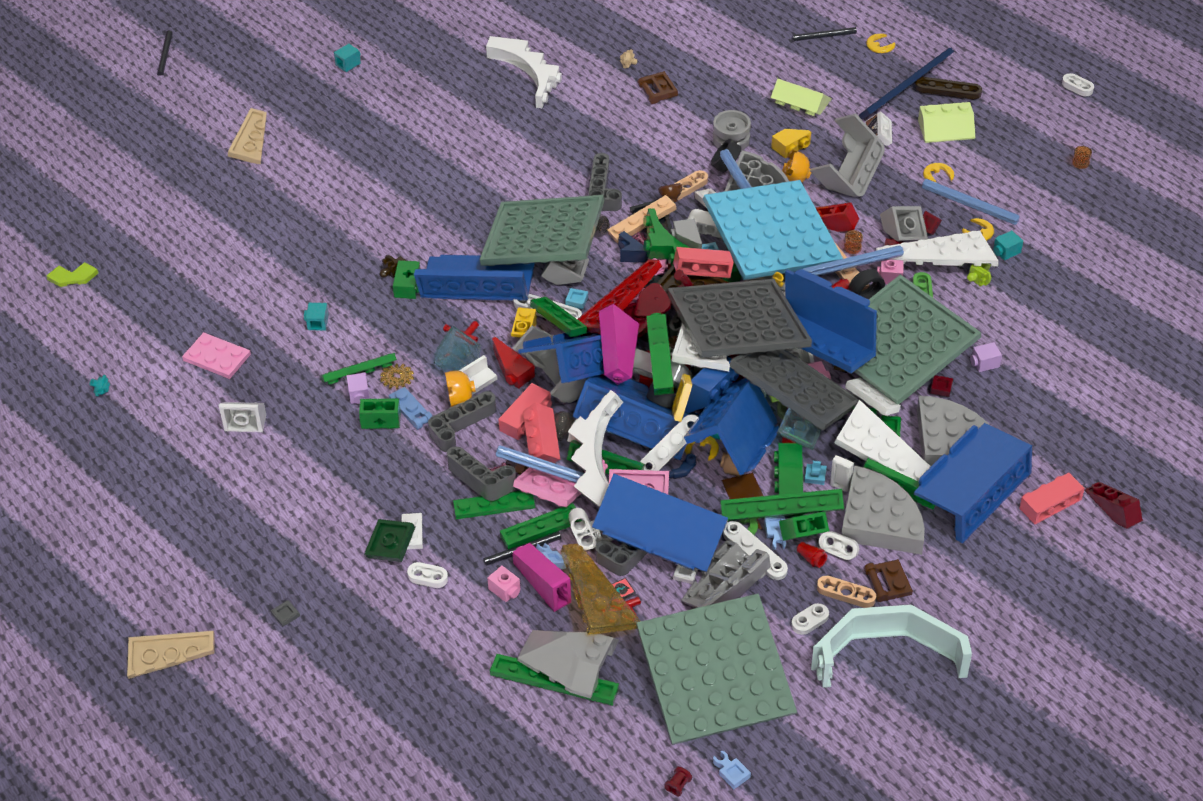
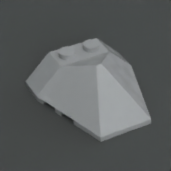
(727, 576)
(568, 657)

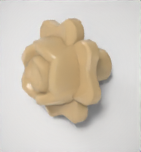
(627, 59)

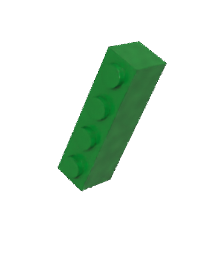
(789, 469)

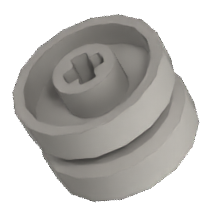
(731, 125)

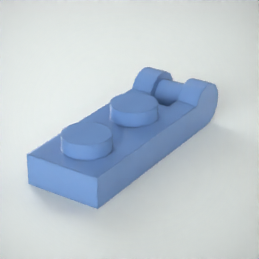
(411, 408)

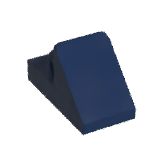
(631, 249)

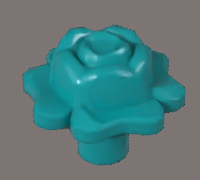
(100, 385)

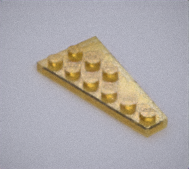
(599, 600)

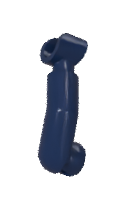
(685, 468)

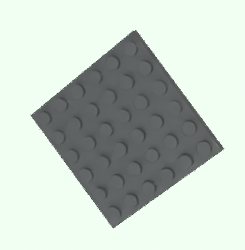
(738, 318)

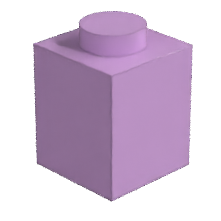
(986, 357)
(357, 387)

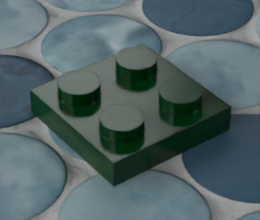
(390, 540)

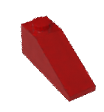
(839, 217)
(514, 367)

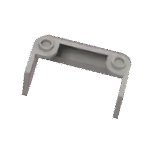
(860, 162)
(548, 362)

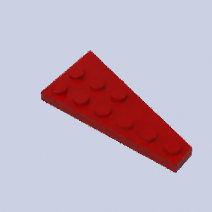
(621, 294)

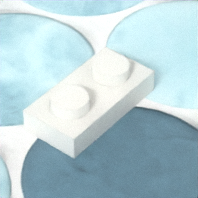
(417, 538)

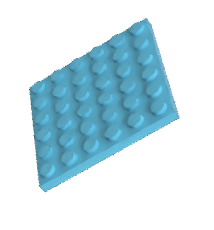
(771, 229)

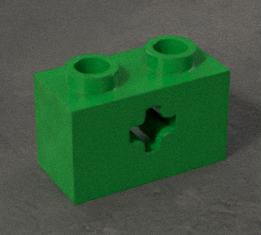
(404, 281)
(380, 413)
(804, 526)

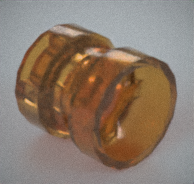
(1081, 157)
(853, 242)

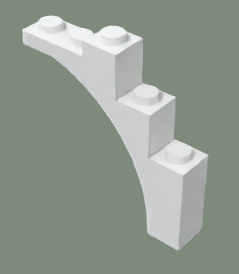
(533, 63)
(588, 457)

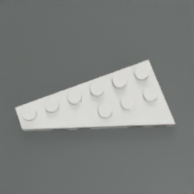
(948, 250)
(686, 353)
(872, 439)

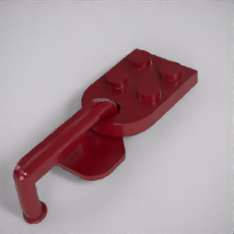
(653, 300)

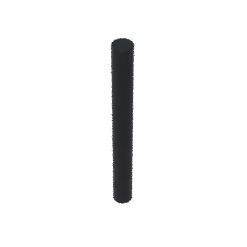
(822, 34)
(164, 54)
(508, 553)

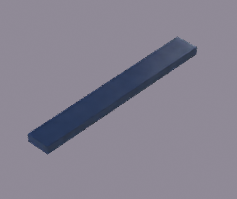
(906, 83)

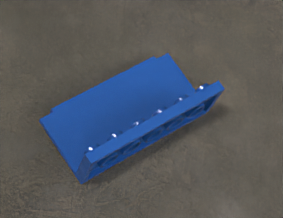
(466, 279)
(834, 318)
(576, 356)
(636, 417)
(742, 422)
(976, 476)
(659, 523)

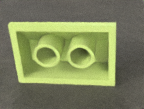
(799, 97)
(947, 122)

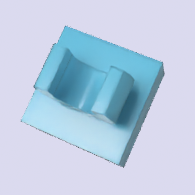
(576, 298)
(815, 473)

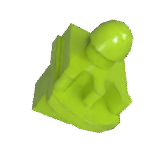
(980, 274)

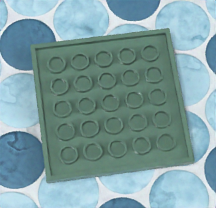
(542, 230)
(912, 339)
(715, 669)

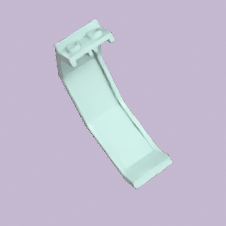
(888, 622)

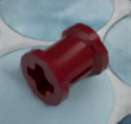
(678, 781)

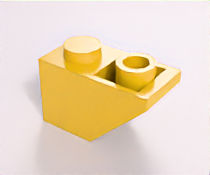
(790, 140)
(523, 321)

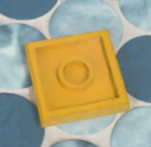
(681, 397)

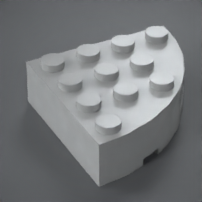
(756, 172)
(942, 425)
(882, 514)

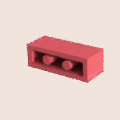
(703, 262)
(513, 420)
(541, 432)
(1051, 498)

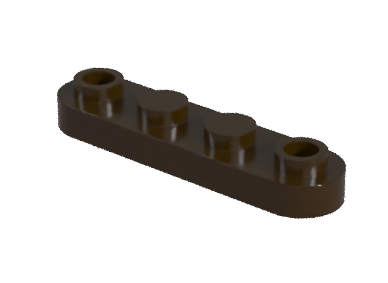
(948, 88)

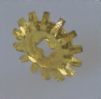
(388, 376)

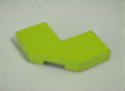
(81, 275)

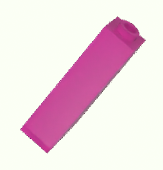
(618, 343)
(544, 576)

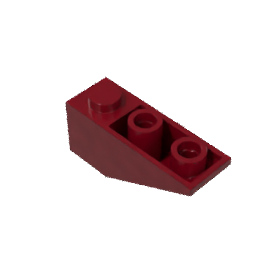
(1116, 504)

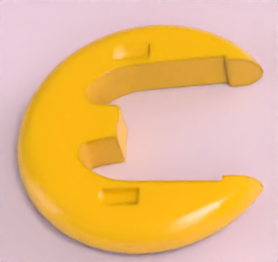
(875, 46)
(936, 168)
(987, 233)
(709, 440)

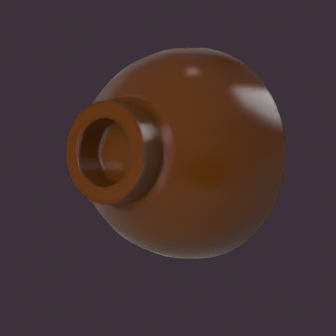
(673, 191)

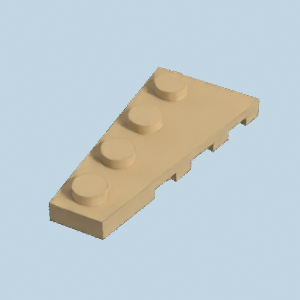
(250, 138)
(163, 651)

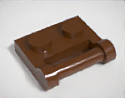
(661, 83)
(894, 578)

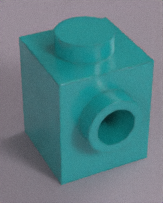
(347, 57)
(1008, 245)
(316, 316)

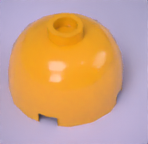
(797, 166)
(459, 387)

